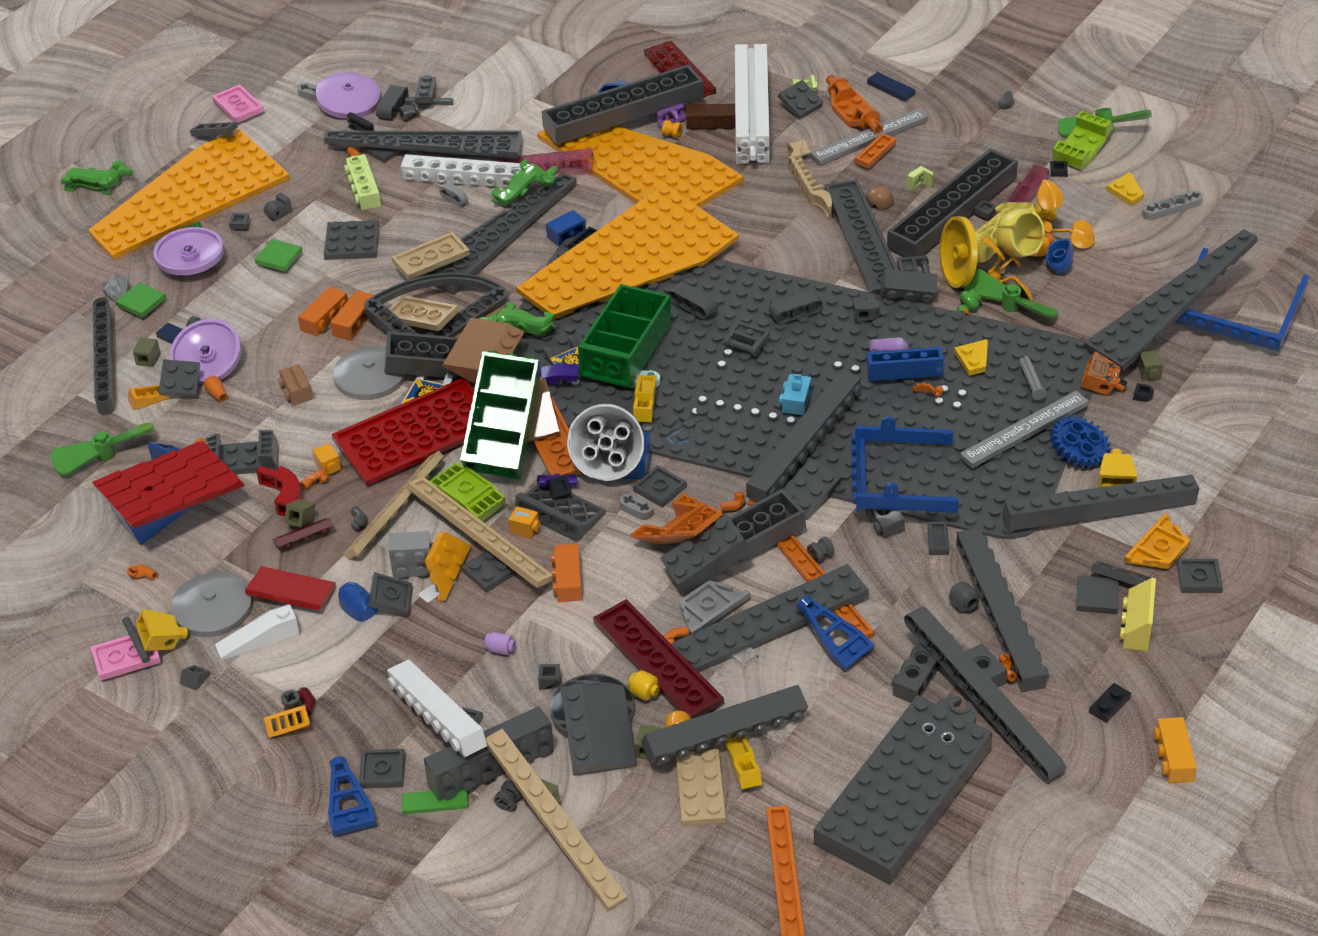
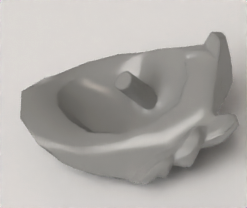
(115, 286)

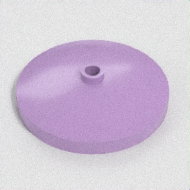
(346, 94)
(188, 251)
(210, 343)

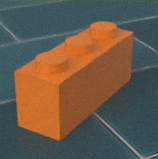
(320, 313)
(351, 316)
(566, 573)

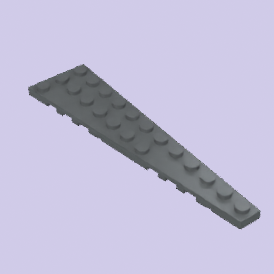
(476, 142)
(500, 230)
(1143, 323)

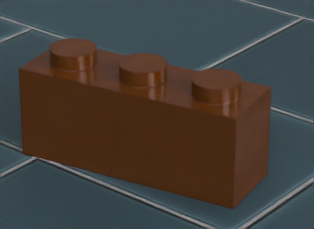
(710, 116)

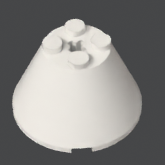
(600, 456)

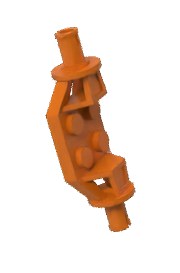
(852, 106)

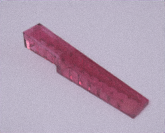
(564, 159)
(1028, 189)

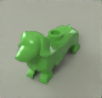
(95, 178)
(521, 181)
(523, 320)

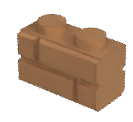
(295, 385)

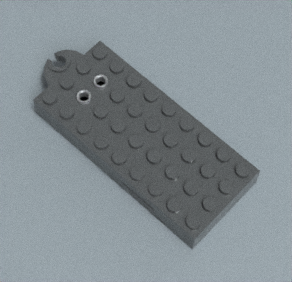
(904, 787)

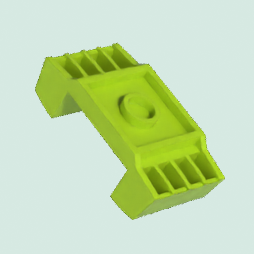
(1083, 141)
(470, 490)

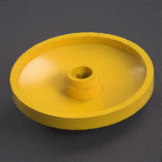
(958, 252)

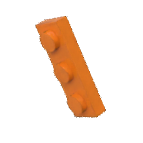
(875, 150)

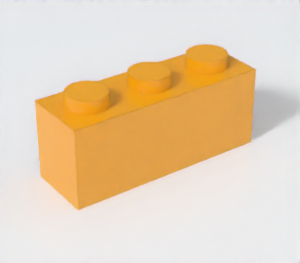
(1175, 750)

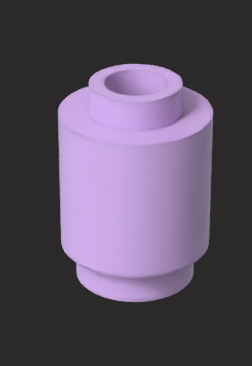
(500, 643)

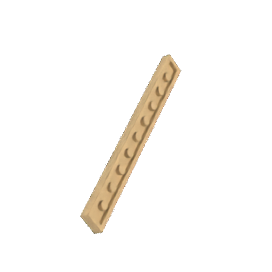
(480, 532)
(555, 820)

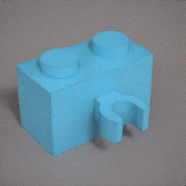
(796, 394)

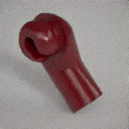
(308, 698)

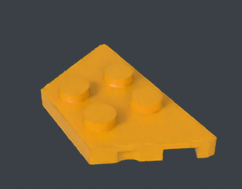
(1159, 546)
(445, 562)

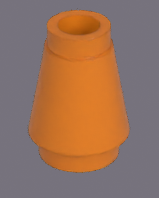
(215, 388)

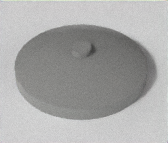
(362, 374)
(211, 604)

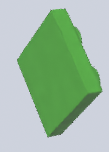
(278, 255)
(141, 299)

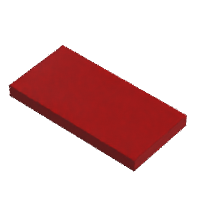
(290, 588)

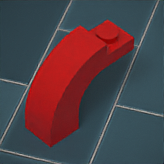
(281, 480)

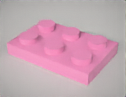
(238, 103)
(120, 657)

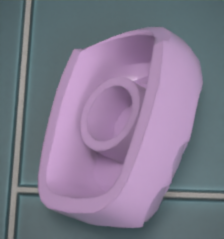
(887, 344)

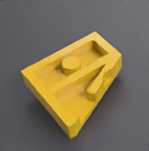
(1126, 189)
(973, 356)

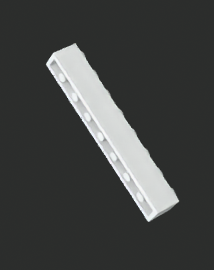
(436, 708)

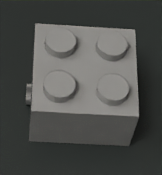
(409, 553)

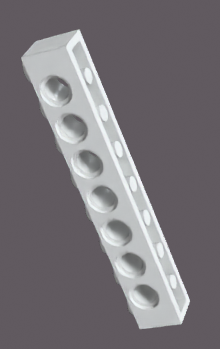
(459, 171)

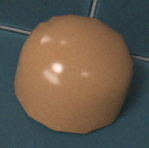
(880, 196)

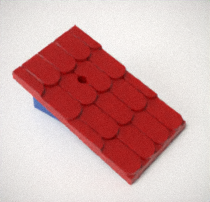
(165, 488)

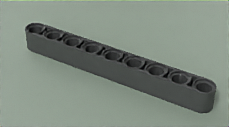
(103, 356)

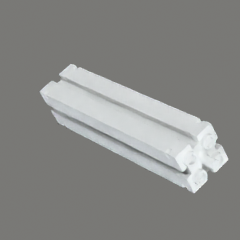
(751, 104)

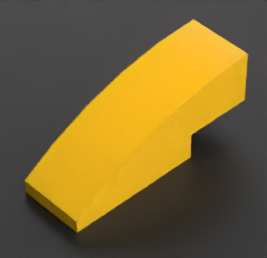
(644, 398)
(743, 763)

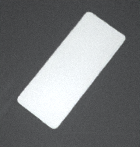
(430, 592)

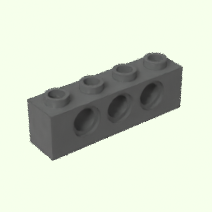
(915, 674)

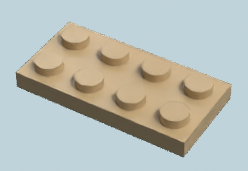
(430, 255)
(423, 312)
(701, 788)

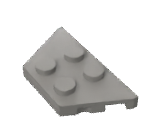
(709, 604)

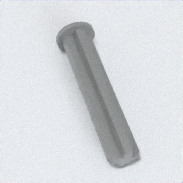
(1037, 391)

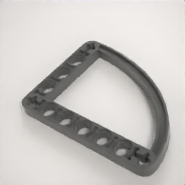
(435, 280)

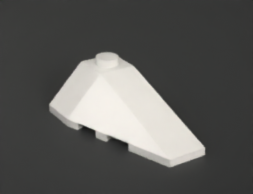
(264, 630)

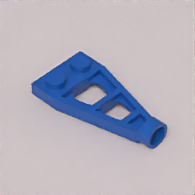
(851, 650)
(353, 818)

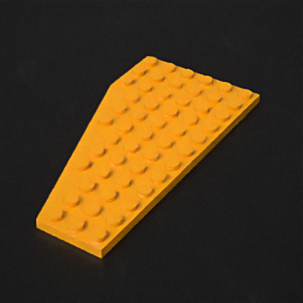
(641, 164)
(189, 191)

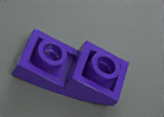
(560, 371)

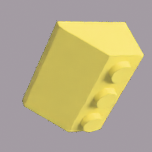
(1138, 616)

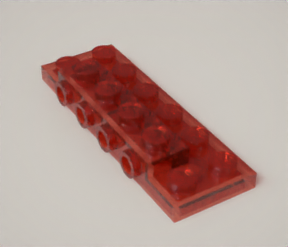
(669, 57)

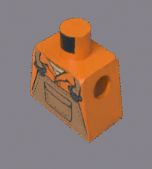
(1102, 375)

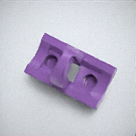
(675, 111)

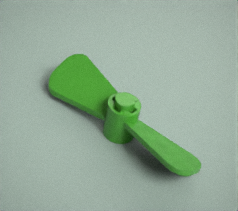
(1067, 125)
(1009, 295)
(73, 457)

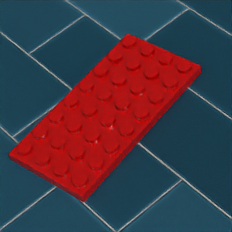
(407, 432)

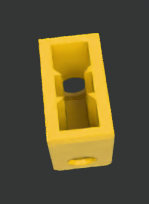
(1117, 469)
(159, 630)

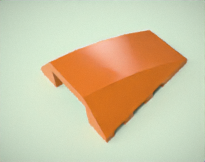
(690, 520)

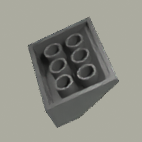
(597, 728)

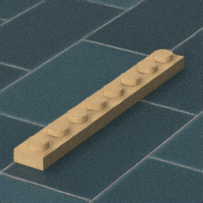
(390, 510)

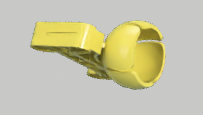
(1011, 231)

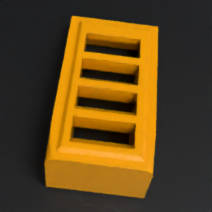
(141, 396)
(301, 709)

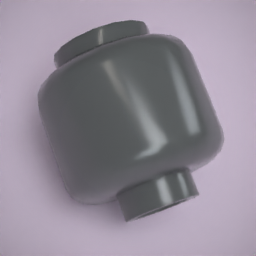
(964, 597)

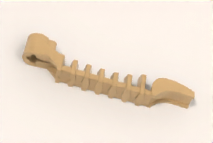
(815, 193)

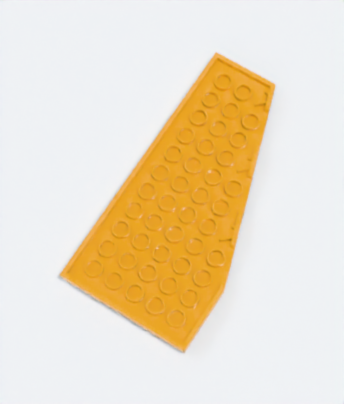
(636, 248)

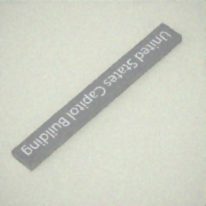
(867, 136)
(1023, 429)

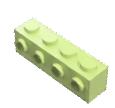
(362, 182)

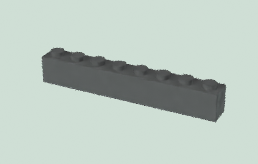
(724, 724)

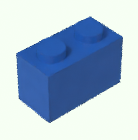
(565, 227)

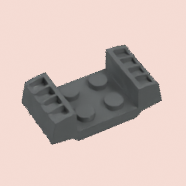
(247, 456)

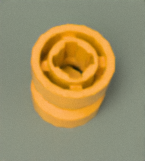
(672, 129)

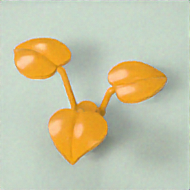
(1051, 197)
(996, 273)

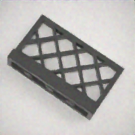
(555, 518)

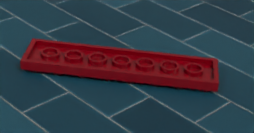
(656, 655)

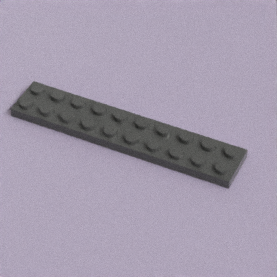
(861, 232)
(769, 618)

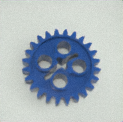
(1079, 441)

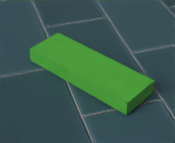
(427, 802)

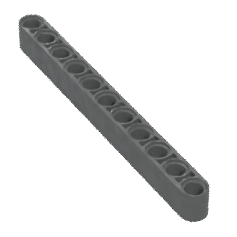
(985, 694)

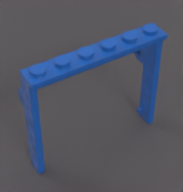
(1243, 332)
(890, 499)

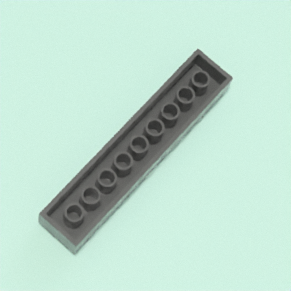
(622, 104)
(958, 197)

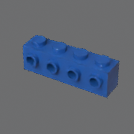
(900, 365)

